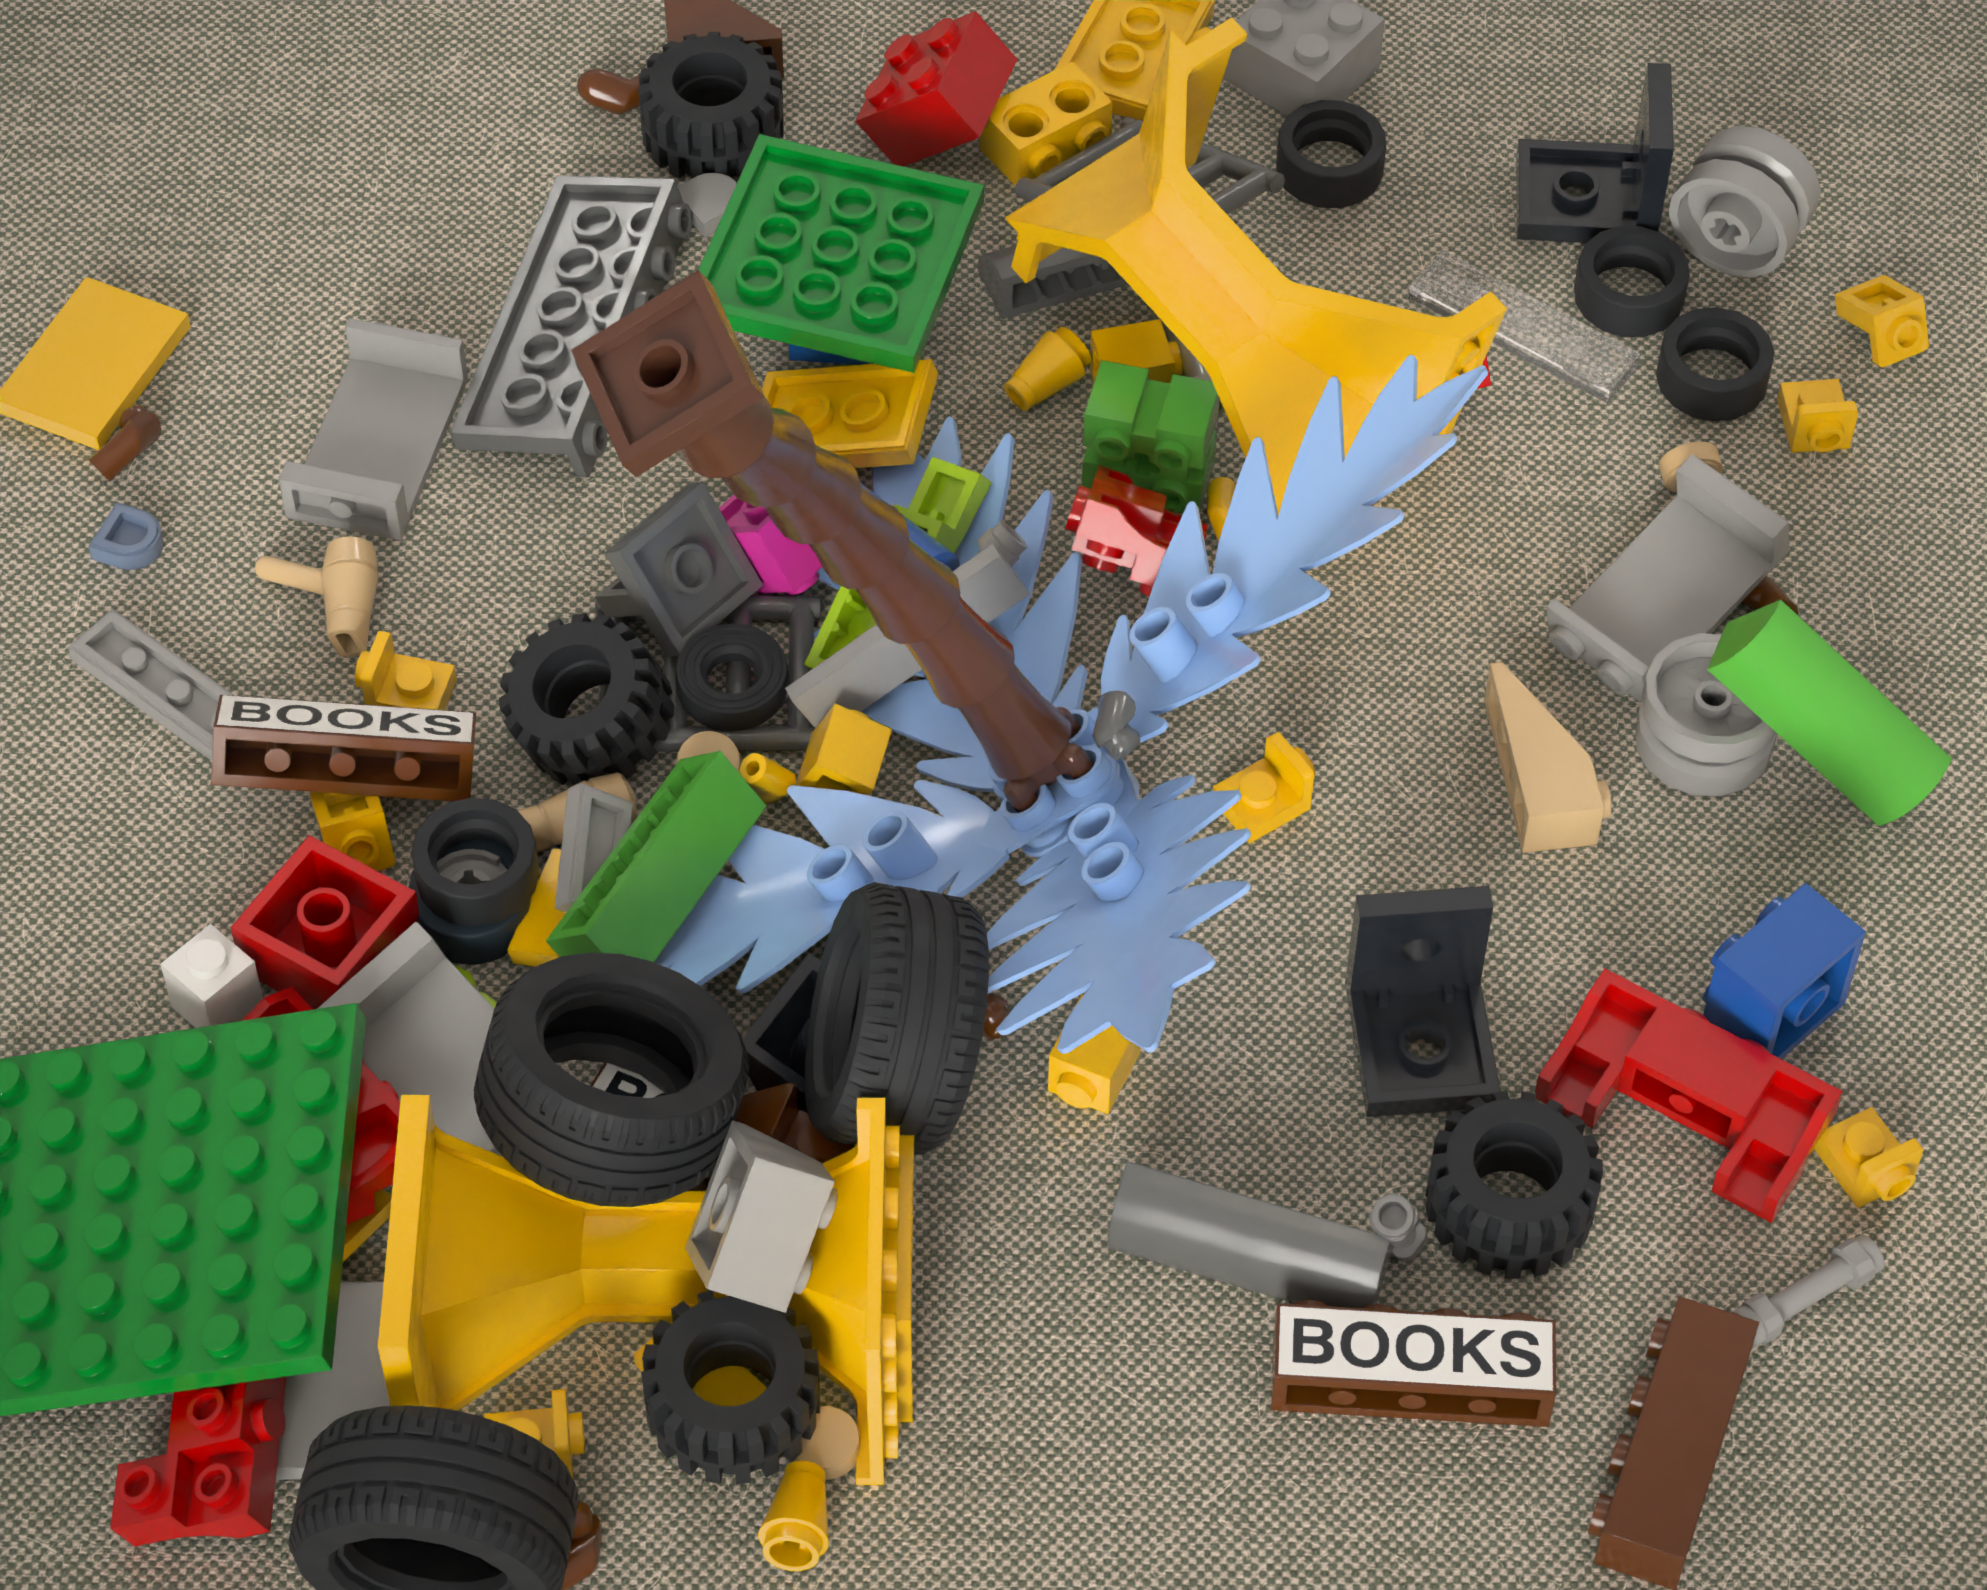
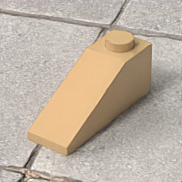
(1543, 769)

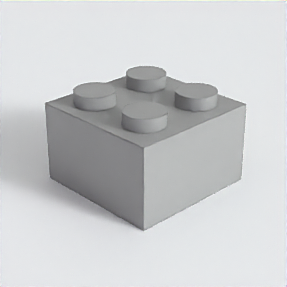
(1305, 51)

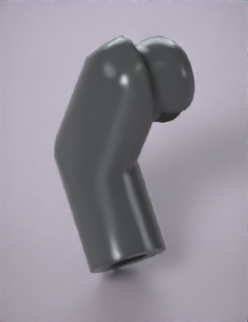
(1112, 726)

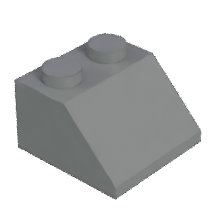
(760, 1219)

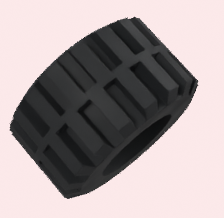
(709, 104)
(561, 668)
(1524, 1140)
(740, 1436)

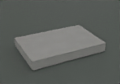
(352, 1385)

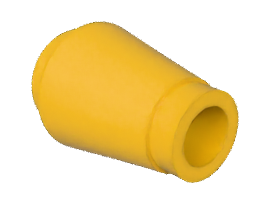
(1049, 367)
(797, 1519)

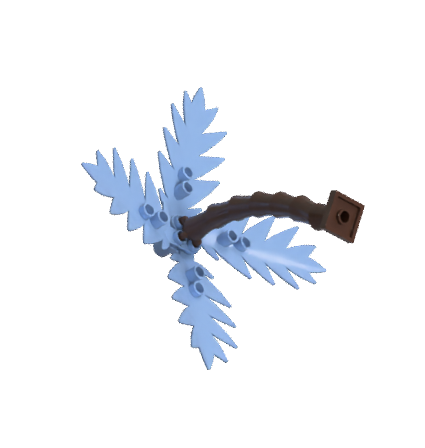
(1111, 862)

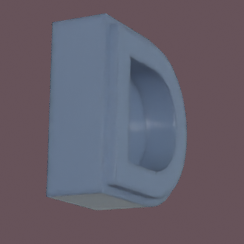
(127, 539)

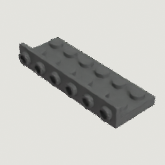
(588, 264)

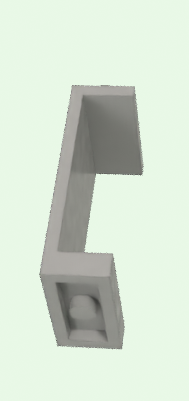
(378, 431)
(1672, 579)
(423, 1029)

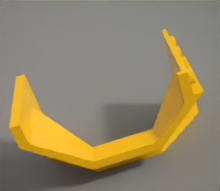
(1248, 325)
(502, 1269)

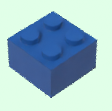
(1784, 972)

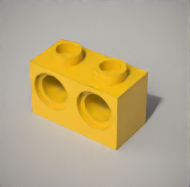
(1046, 123)

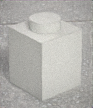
(211, 980)

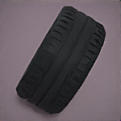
(897, 1013)
(585, 1138)
(431, 1505)

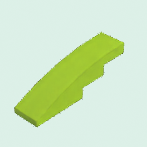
(943, 509)

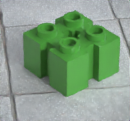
(1152, 432)

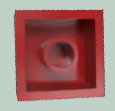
(936, 89)
(322, 921)

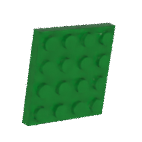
(839, 251)

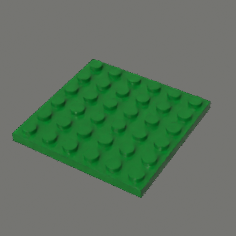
(175, 1208)

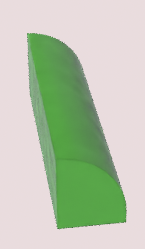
(1828, 712)
(662, 862)

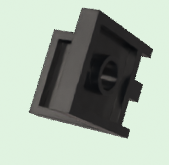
(1621, 180)
(1417, 978)

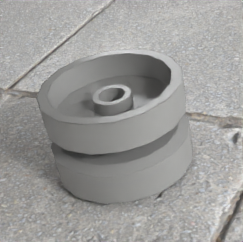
(1745, 201)
(1695, 728)

